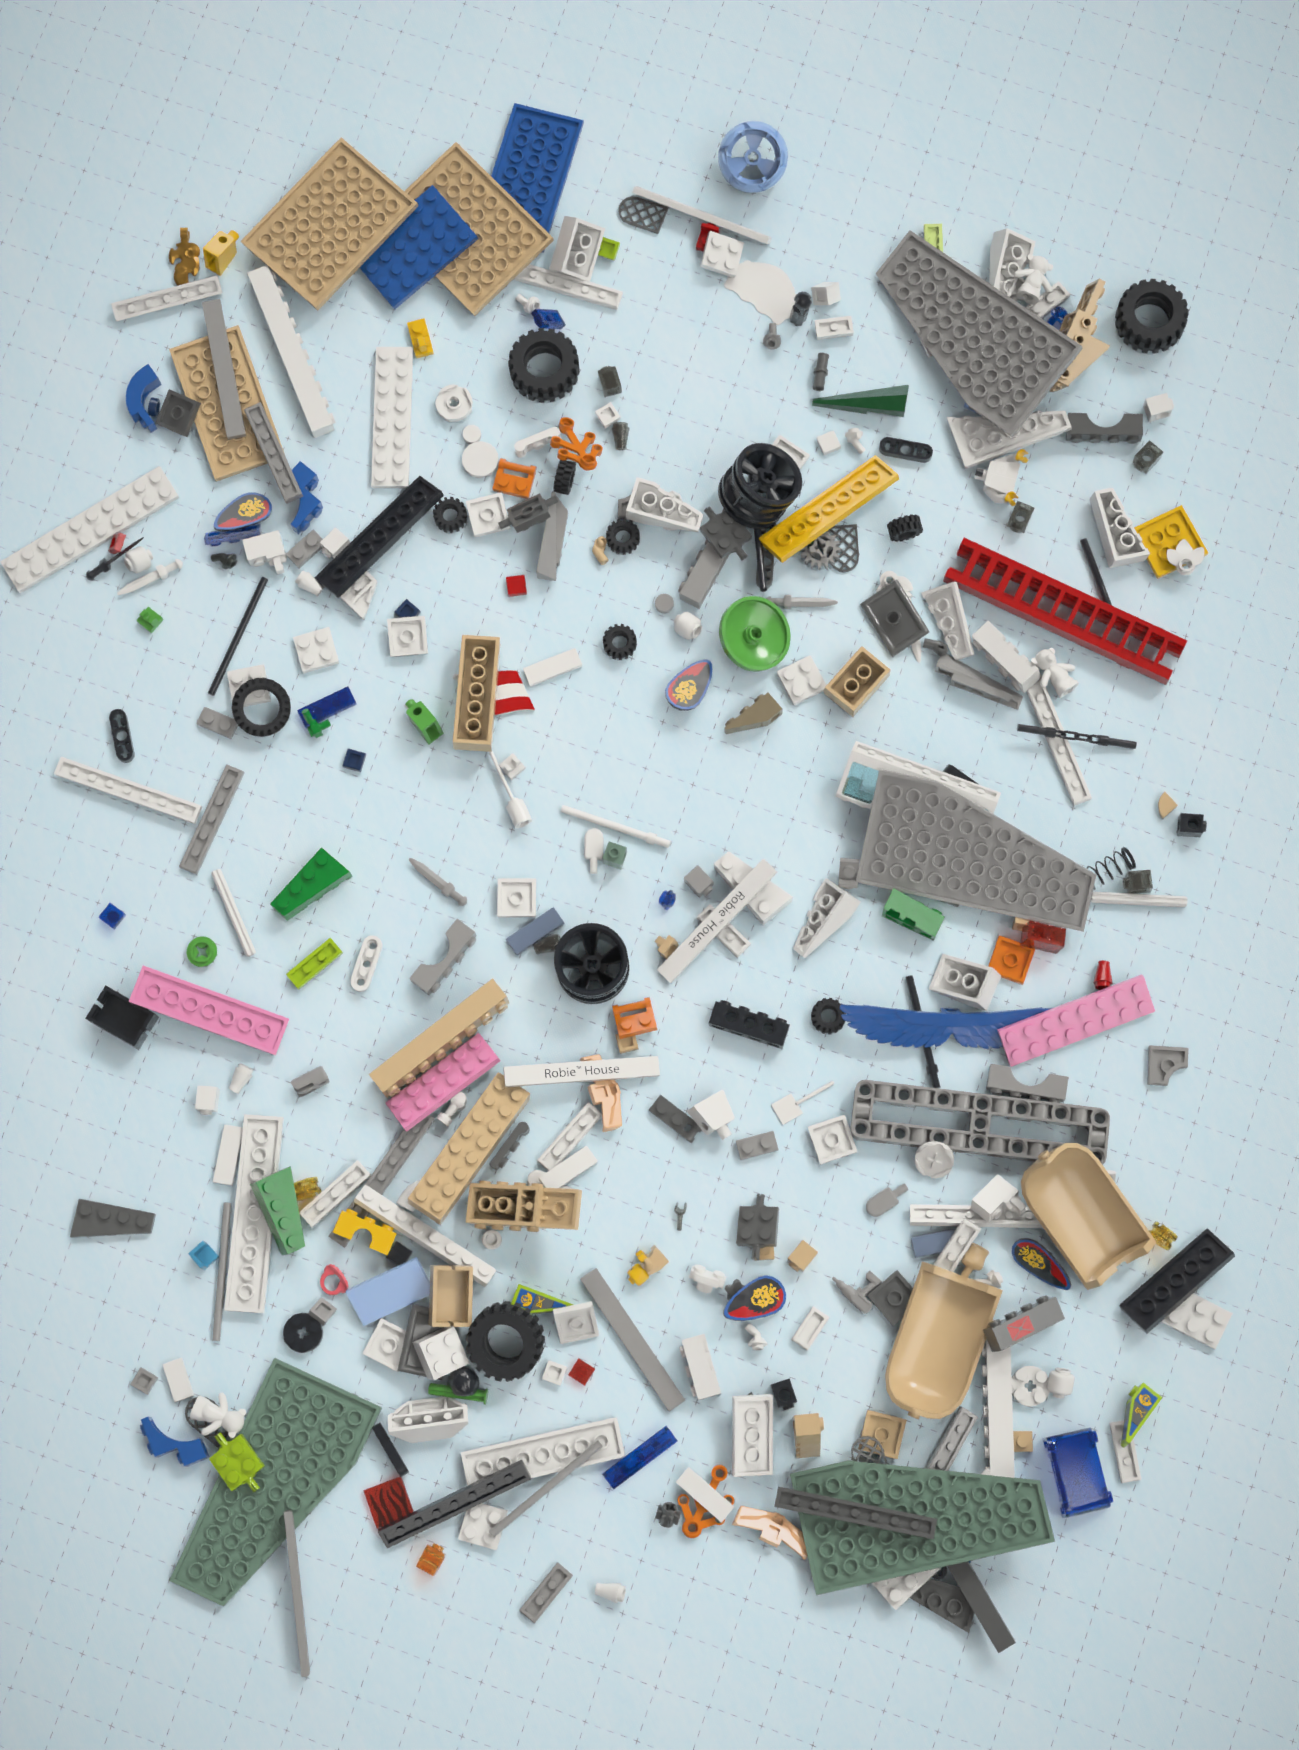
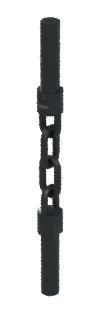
(1051, 733)

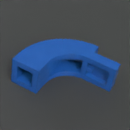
(138, 389)

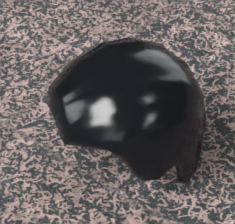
(463, 1381)

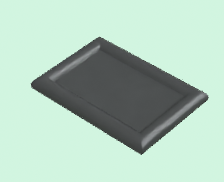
(894, 618)
(417, 1328)

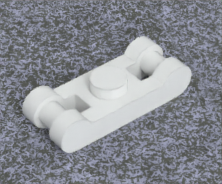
(535, 441)

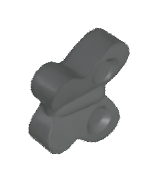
(733, 1289)

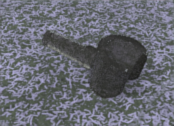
(680, 1212)

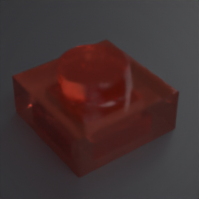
(581, 1371)

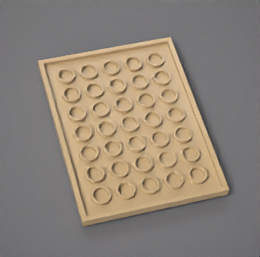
(329, 223)
(505, 230)

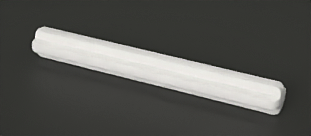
(1139, 899)
(233, 912)

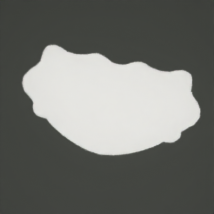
(765, 288)

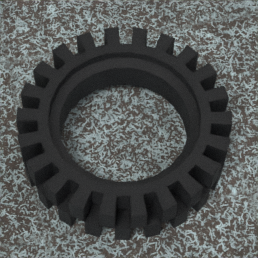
(261, 684)

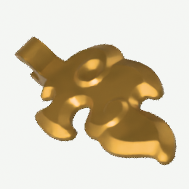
(189, 256)

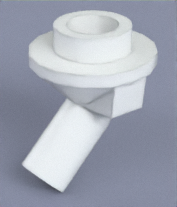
(530, 304)
(853, 436)
(994, 1279)
(757, 1341)

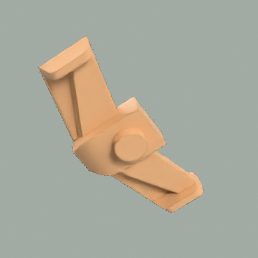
(608, 1095)
(773, 1527)

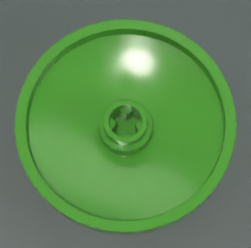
(754, 633)

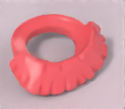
(343, 1284)

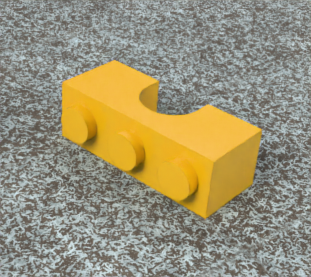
(381, 1237)

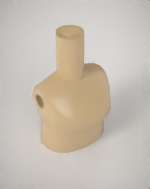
(974, 1259)

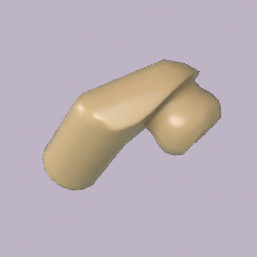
(598, 550)

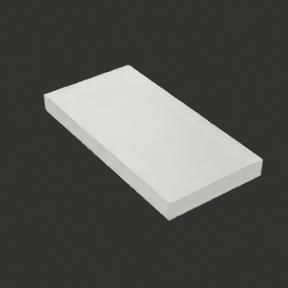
(752, 1435)

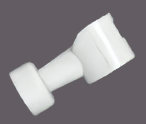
(456, 1103)

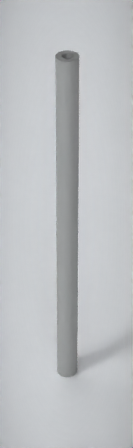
(221, 1271)
(546, 1488)

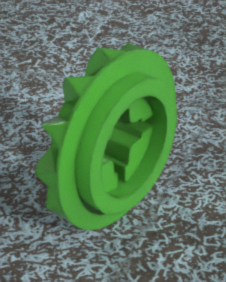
(202, 942)

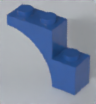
(309, 504)
(159, 1444)

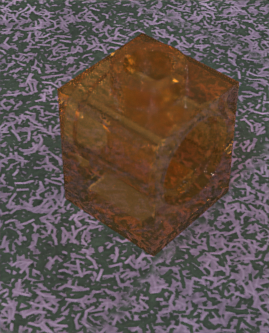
(431, 1559)

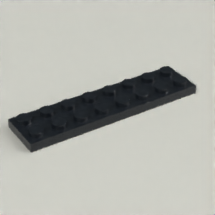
(379, 536)

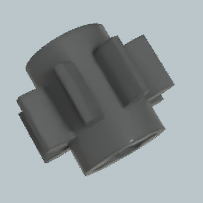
(668, 1514)

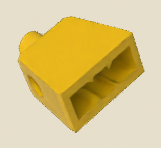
(220, 251)

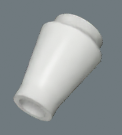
(308, 583)
(240, 1077)
(612, 1591)

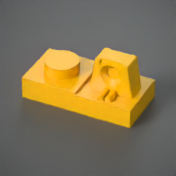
(420, 338)

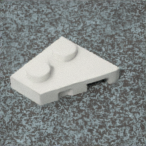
(360, 594)

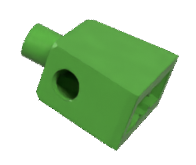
(423, 721)

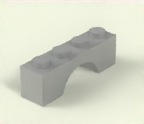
(429, 976)
(1002, 1080)

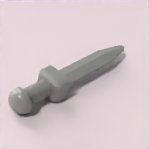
(789, 602)
(447, 888)

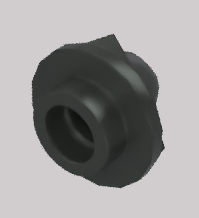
(227, 560)

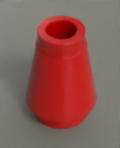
(1103, 975)

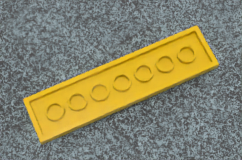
(828, 508)

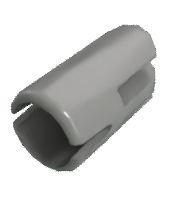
(310, 1081)

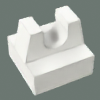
(512, 766)

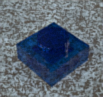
(112, 916)

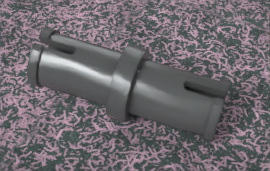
(820, 372)

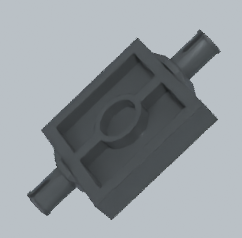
(528, 513)
(725, 534)
(757, 1226)

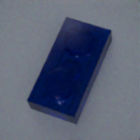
(548, 319)

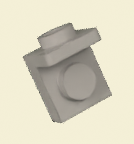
(848, 873)

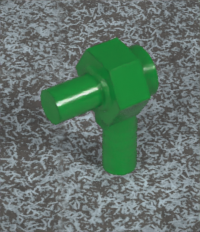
(315, 729)

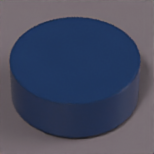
(154, 407)

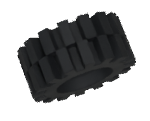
(564, 477)
(450, 504)
(905, 527)
(625, 547)
(619, 631)
(819, 1023)

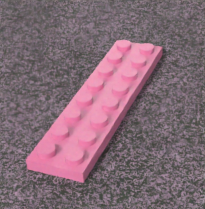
(209, 1010)
(1076, 1020)

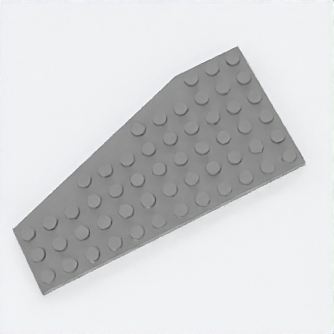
(980, 337)
(958, 853)

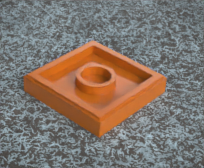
(1011, 959)

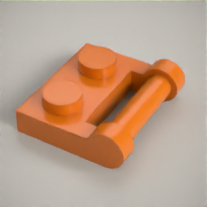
(513, 484)
(636, 1023)

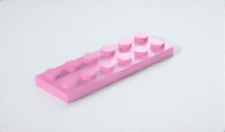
(442, 1082)

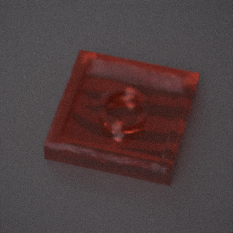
(388, 1501)

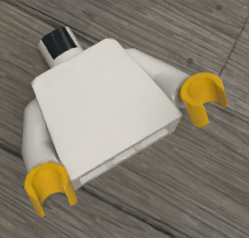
(1001, 477)

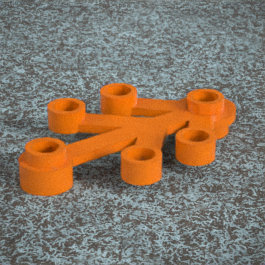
(585, 460)
(689, 1519)

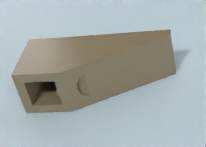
(758, 715)

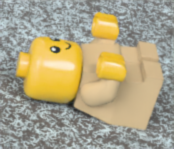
(648, 1265)

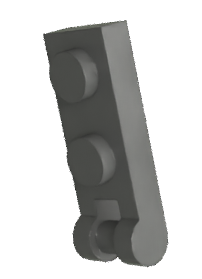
(674, 1118)
(510, 1145)

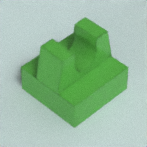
(149, 619)

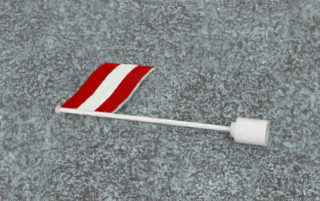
(510, 698)

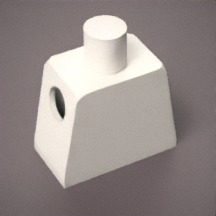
(713, 1114)

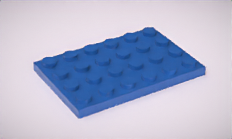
(418, 248)

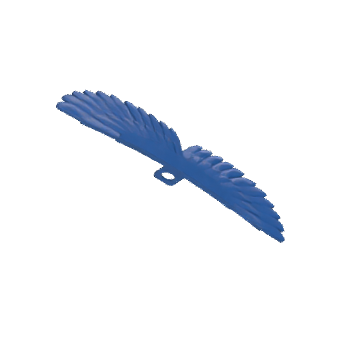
(932, 1028)

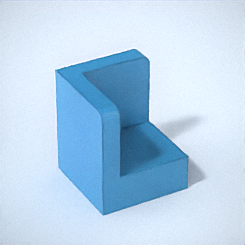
(203, 1255)

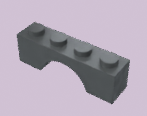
(1083, 429)

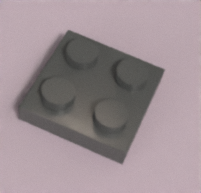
(178, 413)
(892, 1297)

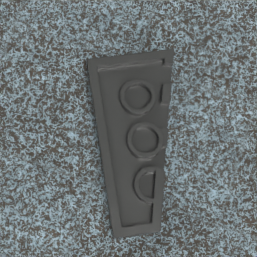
(106, 1219)
(946, 1601)

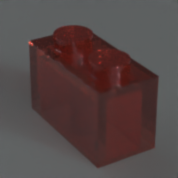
(1043, 937)

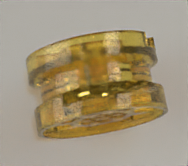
(307, 1188)
(1163, 1235)

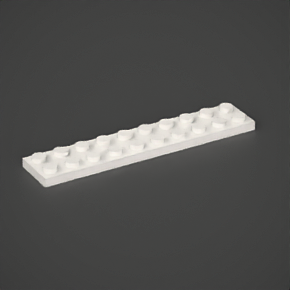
(89, 529)
(250, 1232)

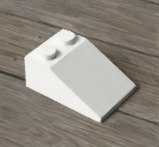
(965, 981)

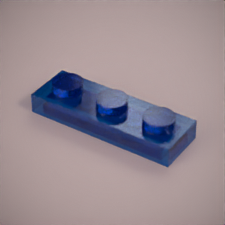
(215, 538)
(329, 705)

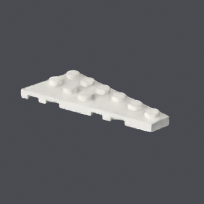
(983, 441)

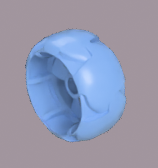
(770, 169)

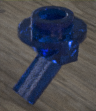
(1058, 314)

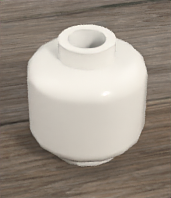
(138, 559)
(687, 625)
(1060, 1382)

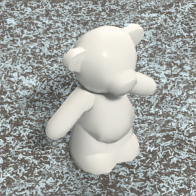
(1030, 289)
(1055, 672)
(218, 1416)

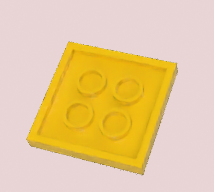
(1165, 533)

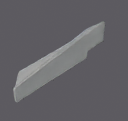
(552, 541)
(977, 683)

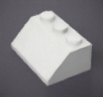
(577, 248)

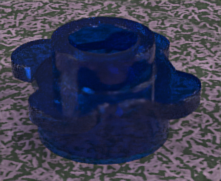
(667, 899)

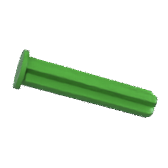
(445, 1391)

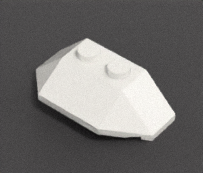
(428, 1419)

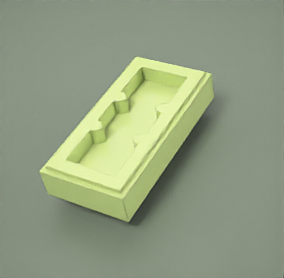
(934, 235)

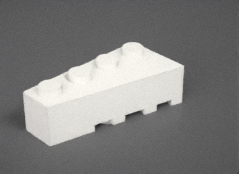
(1116, 531)

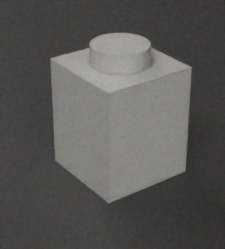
(699, 882)

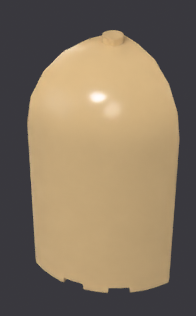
(1084, 1213)
(939, 1342)

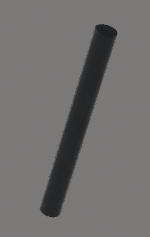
(1095, 571)

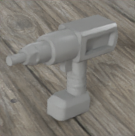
(857, 1297)

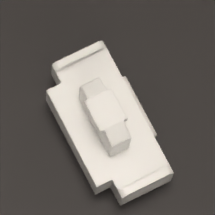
(707, 1279)

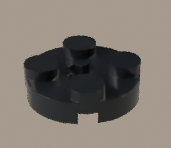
(292, 1337)

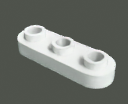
(366, 954)

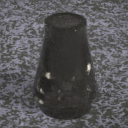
(620, 434)
(547, 944)

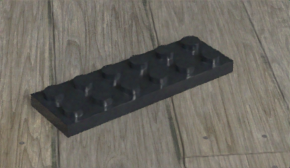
(1177, 1280)

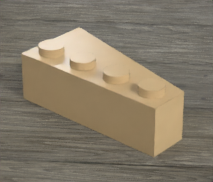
(807, 1434)

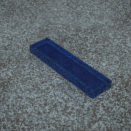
(639, 1457)

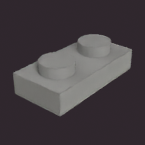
(305, 549)
(217, 722)
(757, 1145)

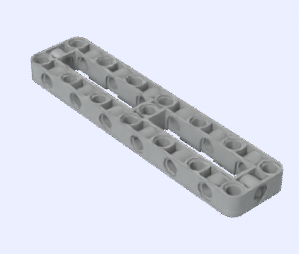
(962, 1101)

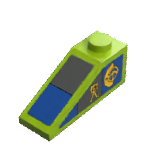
(537, 1301)
(1138, 1409)

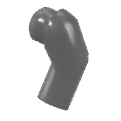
(937, 646)

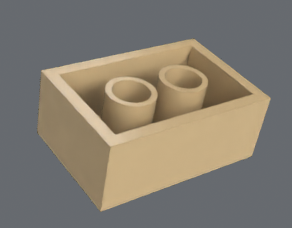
(857, 681)

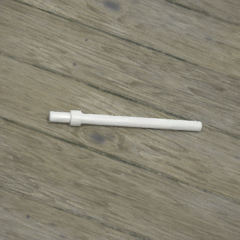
(651, 838)

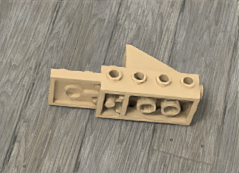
(1079, 327)
(522, 1206)

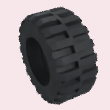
(1154, 294)
(544, 387)
(490, 1361)

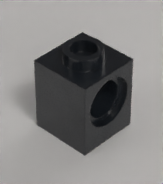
(1183, 828)
(784, 1385)

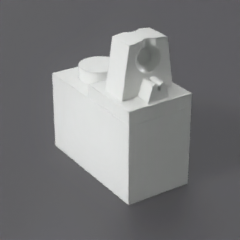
(264, 549)
(997, 1198)

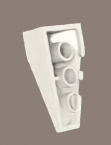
(1008, 255)
(657, 507)

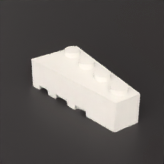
(1005, 657)
(770, 898)

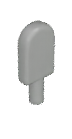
(884, 1200)

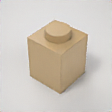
(802, 1256)

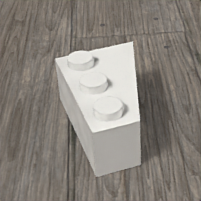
(700, 1367)

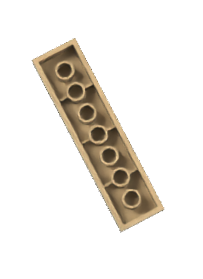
(440, 1038)
(468, 1149)

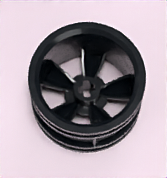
(772, 473)
(589, 935)

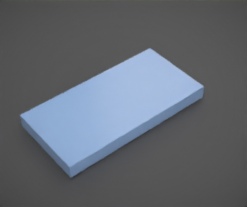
(389, 1291)

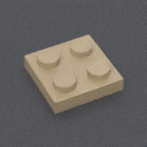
(886, 1430)

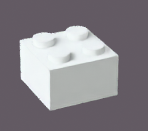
(440, 1352)

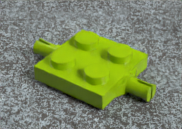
(236, 1462)

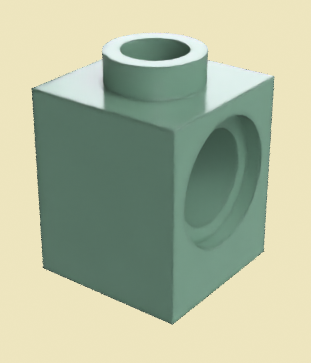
(614, 855)

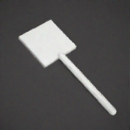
(788, 1108)

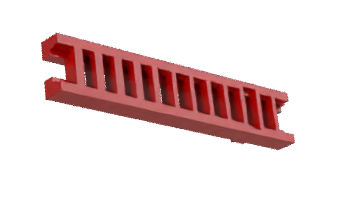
(1070, 597)

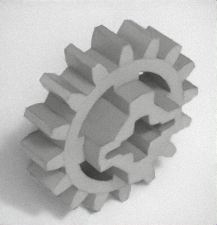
(826, 546)

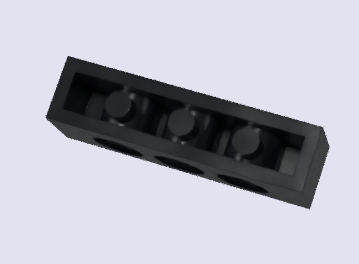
(756, 1033)

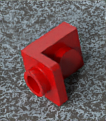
(705, 229)

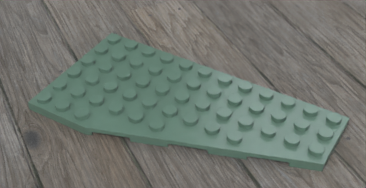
(308, 1442)
(974, 1514)

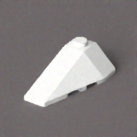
(830, 911)

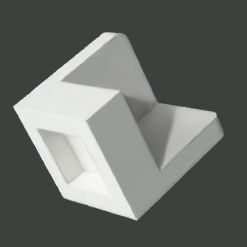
(826, 293)

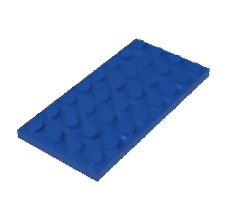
(537, 159)

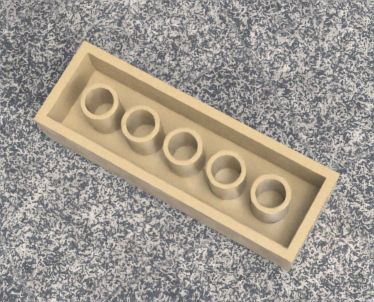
(476, 693)

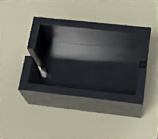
(122, 1018)

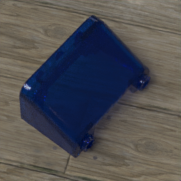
(1078, 1472)

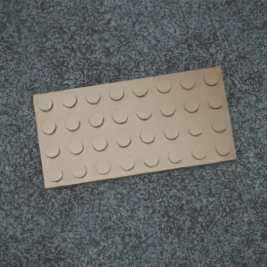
(199, 383)

